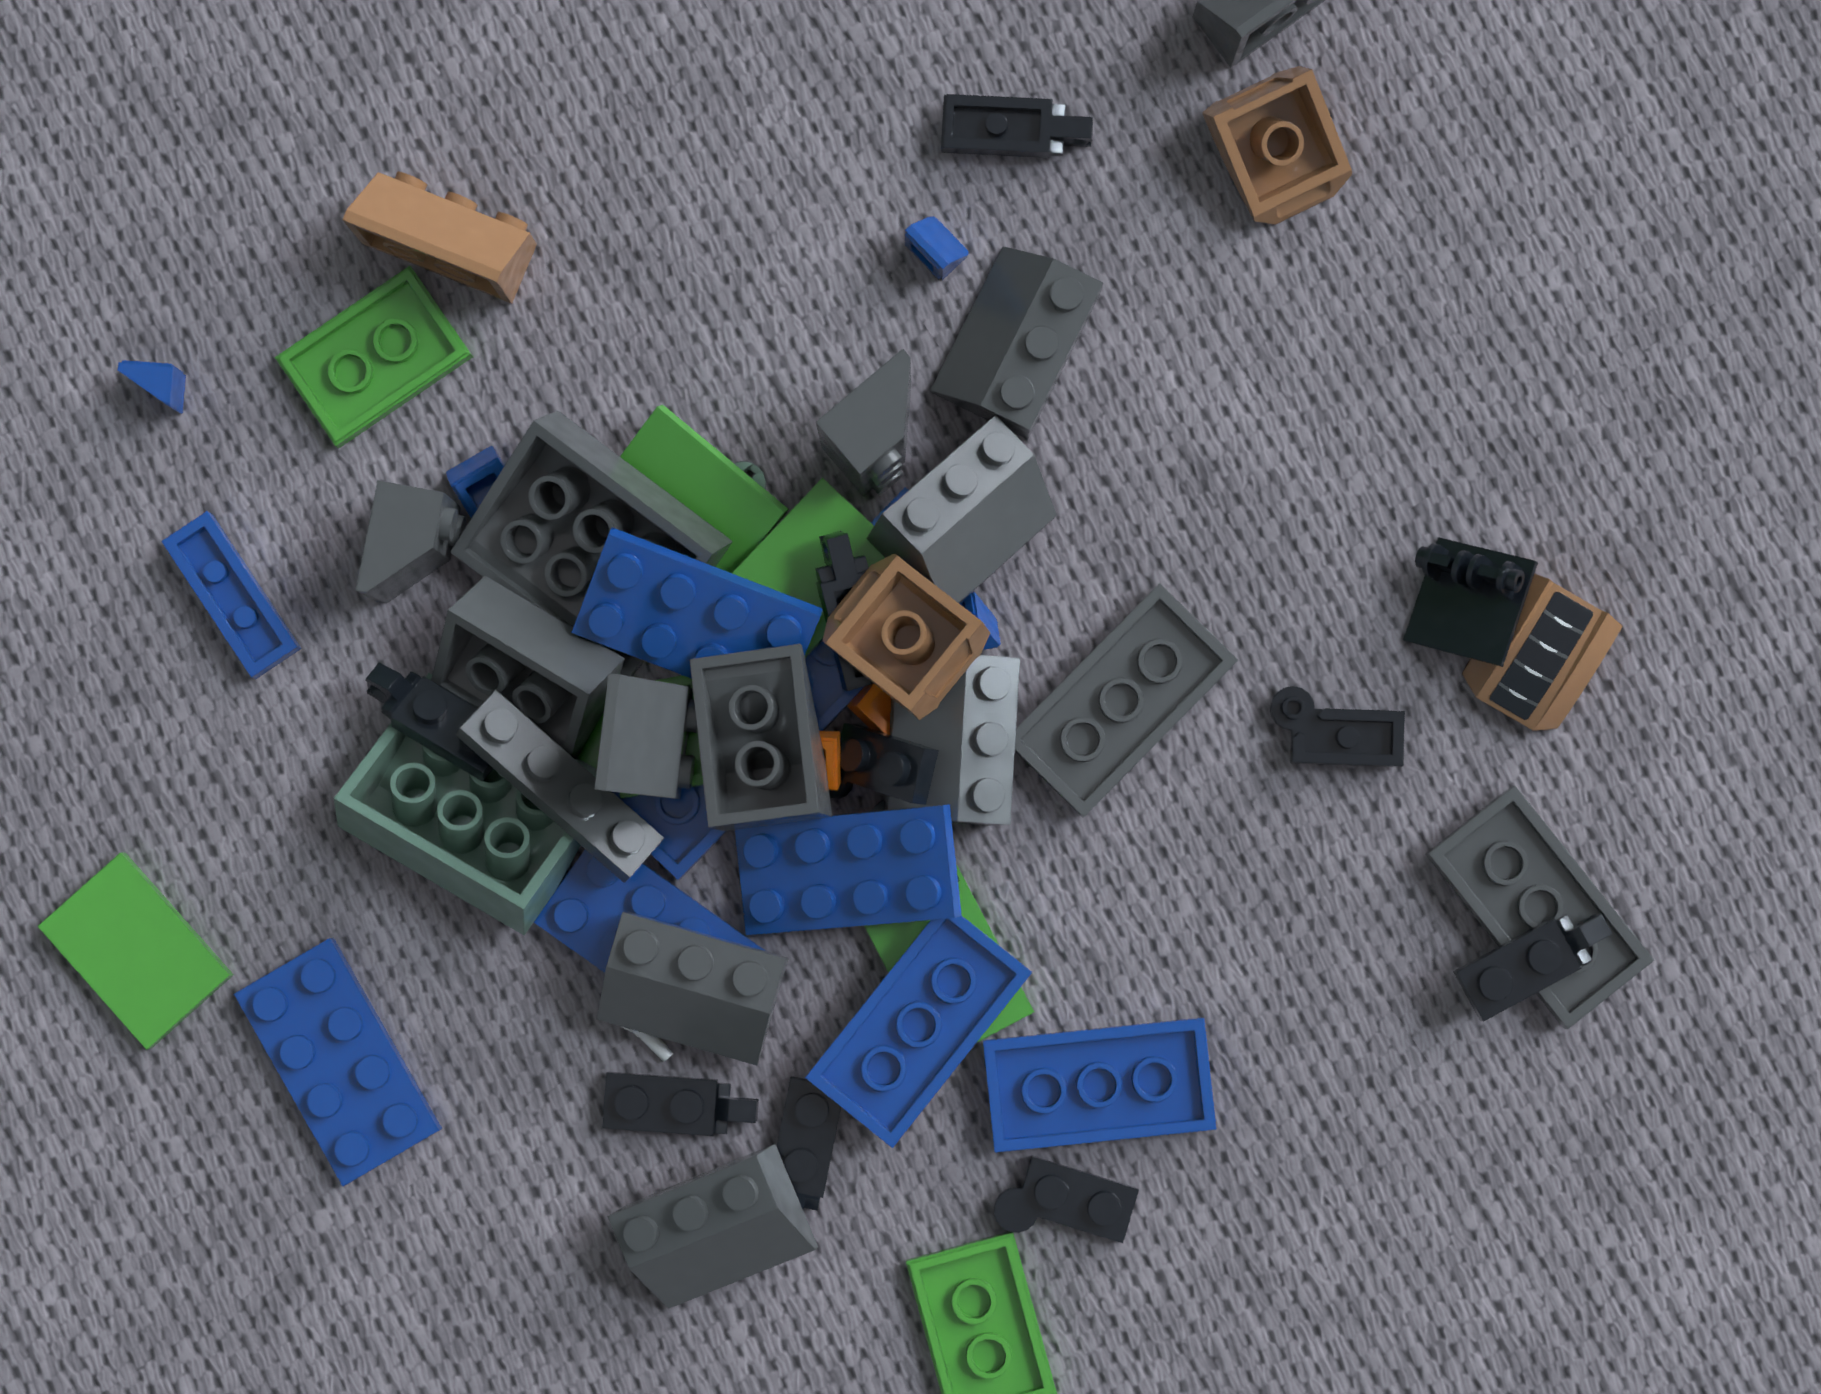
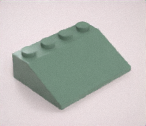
(457, 830)

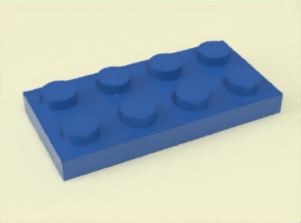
(682, 608)
(849, 871)
(592, 899)
(918, 1026)
(337, 1061)
(1099, 1084)

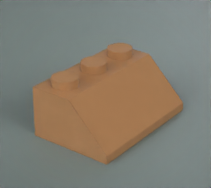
(442, 234)

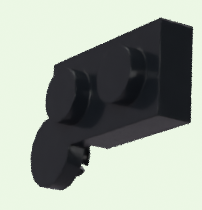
(1338, 735)
(884, 764)
(1068, 1199)

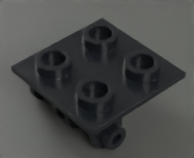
(1469, 600)

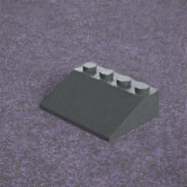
(553, 514)

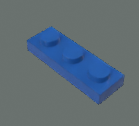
(231, 595)

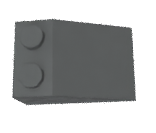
(646, 737)
(759, 739)

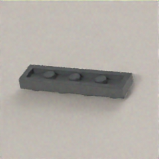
(559, 786)

